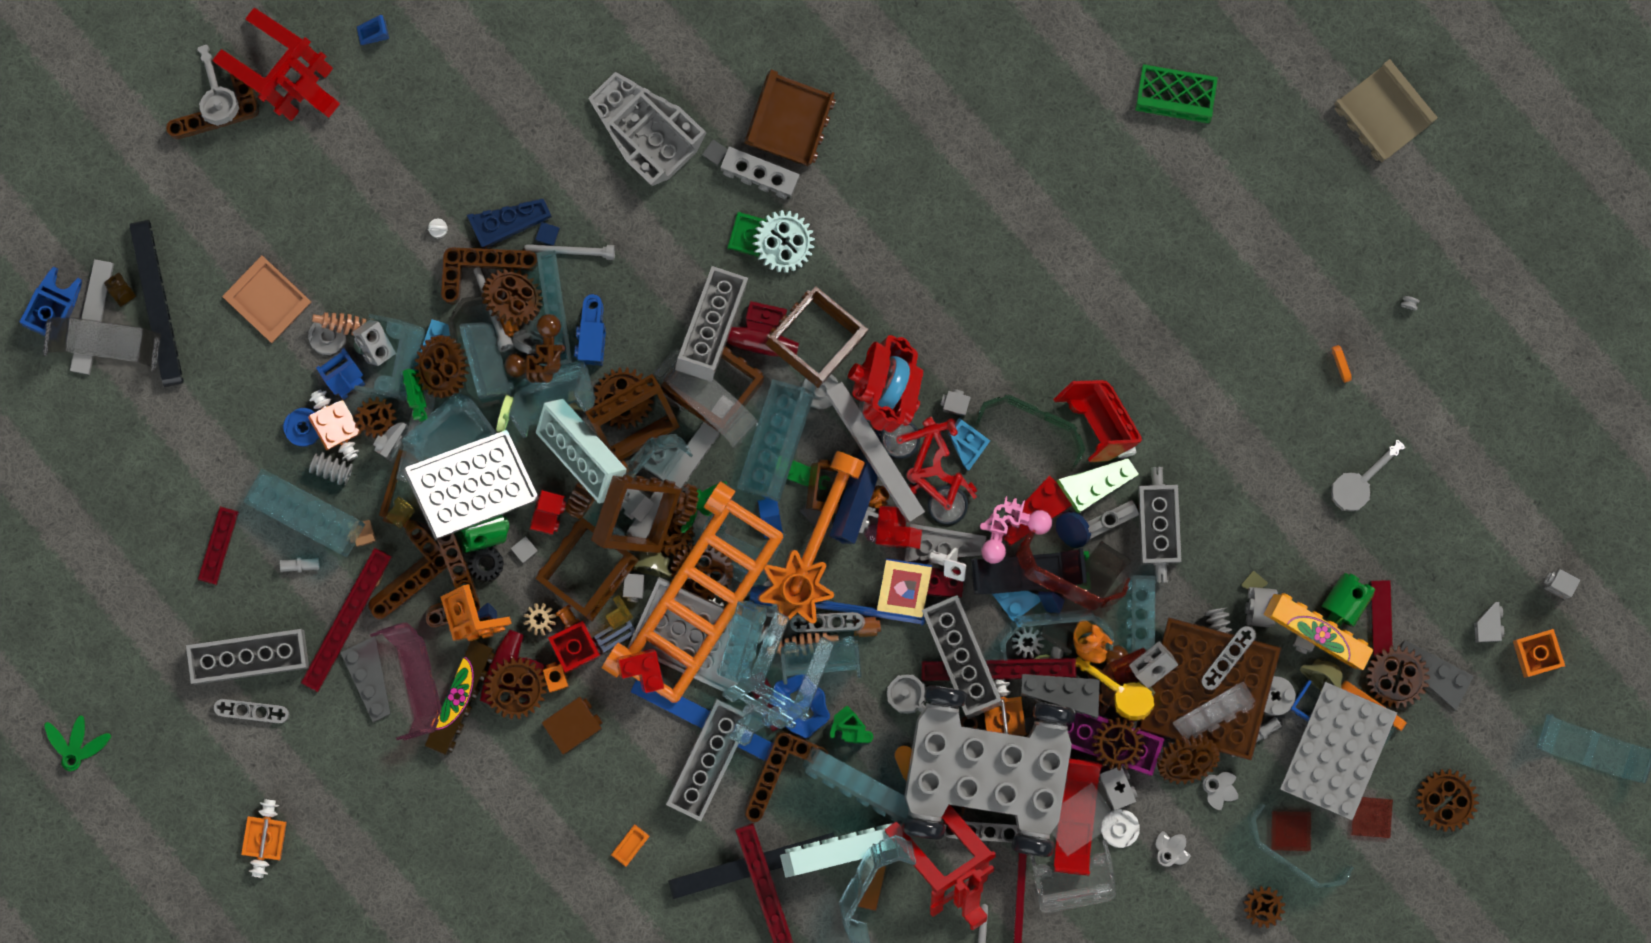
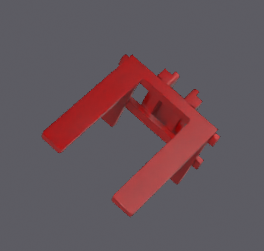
(305, 86)
(966, 894)

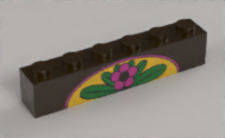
(459, 697)

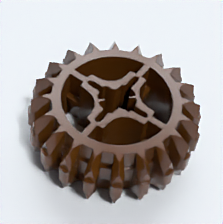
(579, 502)
(1113, 760)

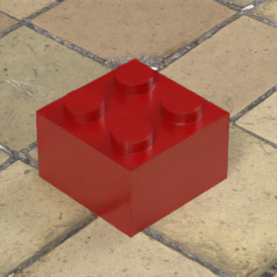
(574, 647)

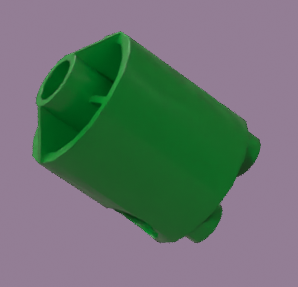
(484, 534)
(1343, 605)

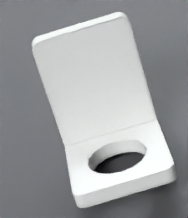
(949, 562)

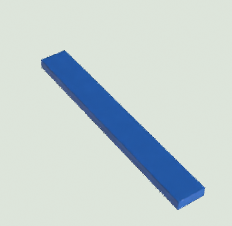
(697, 715)

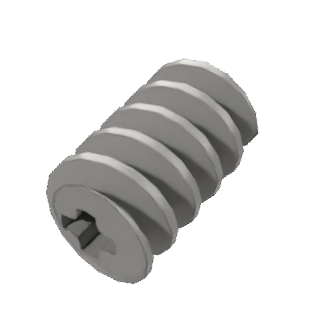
(331, 469)
(1217, 620)

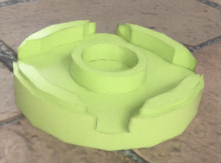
(504, 414)

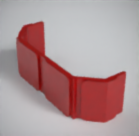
(1079, 775)

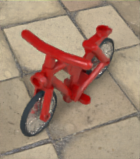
(948, 502)

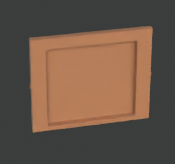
(267, 299)

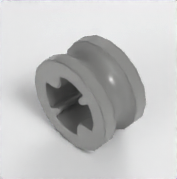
(1410, 302)

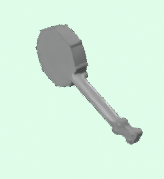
(219, 103)
(1352, 490)
(906, 694)

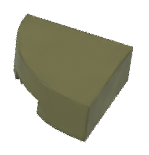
(1254, 580)

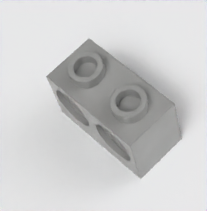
(376, 340)

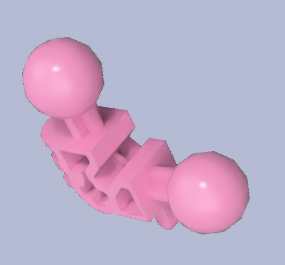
(993, 549)

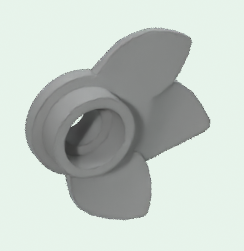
(1223, 790)
(1173, 847)

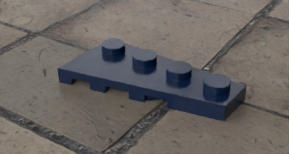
(505, 222)

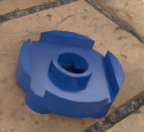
(292, 431)

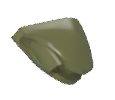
(654, 562)
(1322, 672)

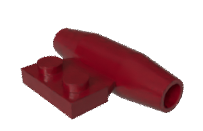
(760, 321)
(509, 647)

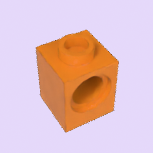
(555, 686)

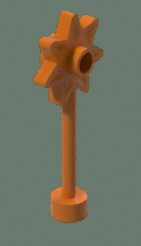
(797, 584)

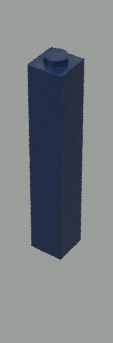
(855, 503)

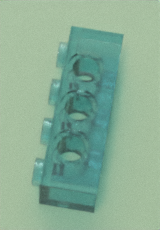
(1146, 584)

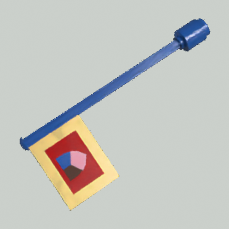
(900, 596)

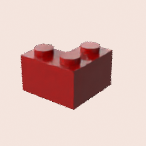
(546, 512)
(893, 530)
(642, 664)

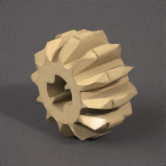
(533, 622)

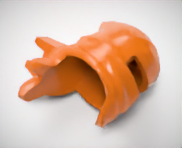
(1091, 647)

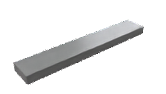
(93, 309)

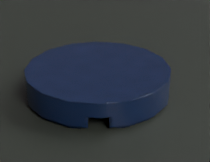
(1073, 529)

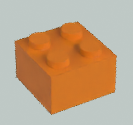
(1538, 653)

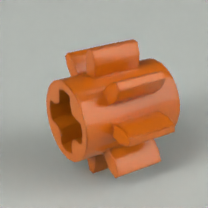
(879, 497)

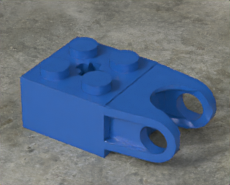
(52, 299)
(591, 333)

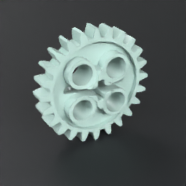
(793, 228)

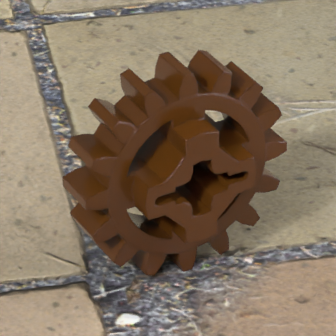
(370, 429)
(686, 505)
(676, 539)
(1252, 913)

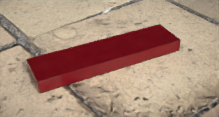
(218, 545)
(1381, 616)

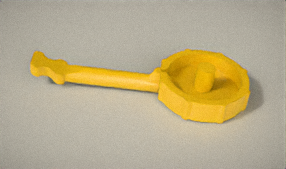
(1131, 700)

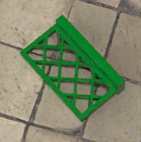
(1171, 108)

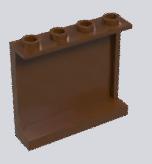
(789, 119)

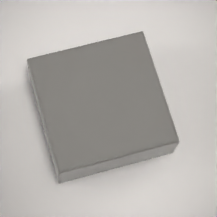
(524, 549)

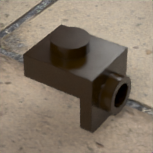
(119, 289)

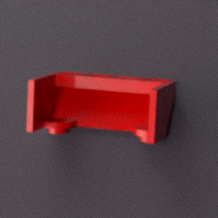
(1105, 415)

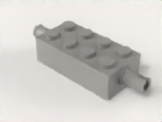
(1159, 524)

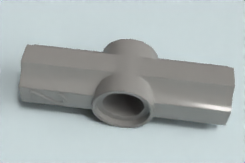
(1121, 514)

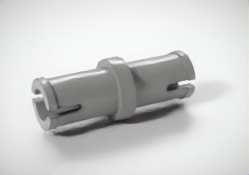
(299, 565)

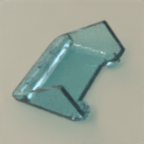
(485, 361)

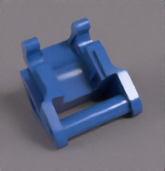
(344, 377)

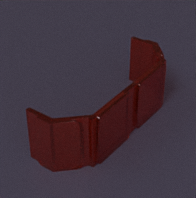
(1062, 586)

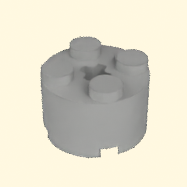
(1257, 605)
(1285, 694)

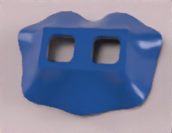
(821, 715)

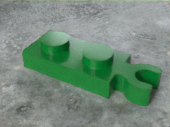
(415, 394)
(801, 474)

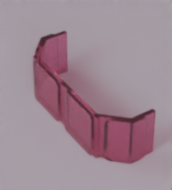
(417, 676)

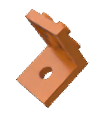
(467, 623)

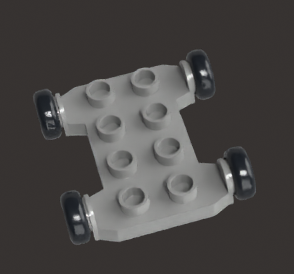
(988, 770)

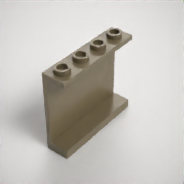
(1385, 111)

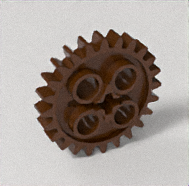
(512, 297)
(441, 366)
(609, 387)
(715, 562)
(1381, 671)
(511, 704)
(1188, 759)
(1436, 786)

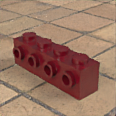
(944, 586)

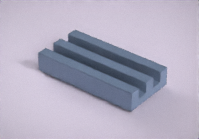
(601, 643)

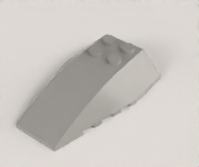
(646, 128)

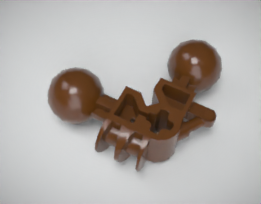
(549, 354)
(1107, 696)

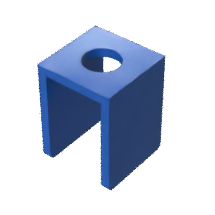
(1297, 699)

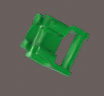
(851, 727)

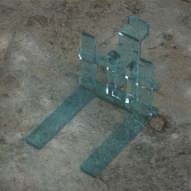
(785, 709)

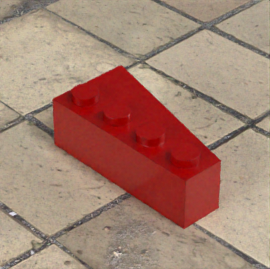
(1046, 497)

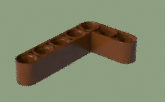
(204, 126)
(482, 254)
(413, 573)
(457, 577)
(776, 769)

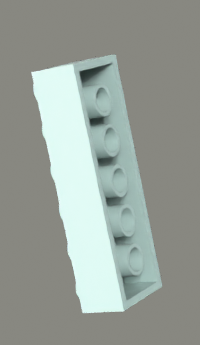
(578, 448)
(831, 852)

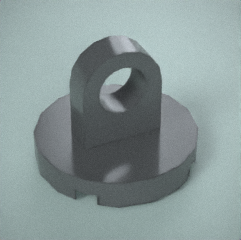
(527, 342)

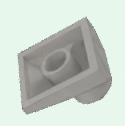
(391, 441)

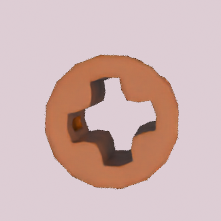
(567, 616)

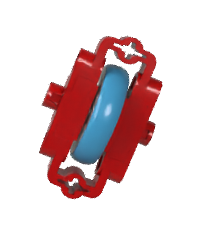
(888, 384)

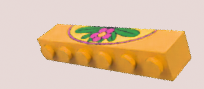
(1318, 631)

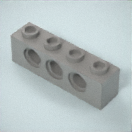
(734, 157)

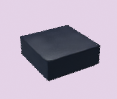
(547, 234)

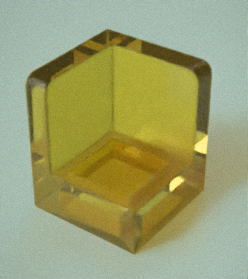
(400, 512)
(620, 615)

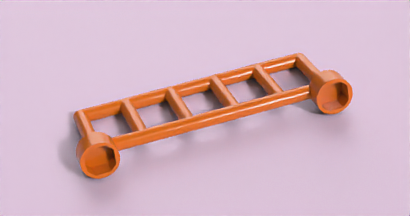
(720, 505)

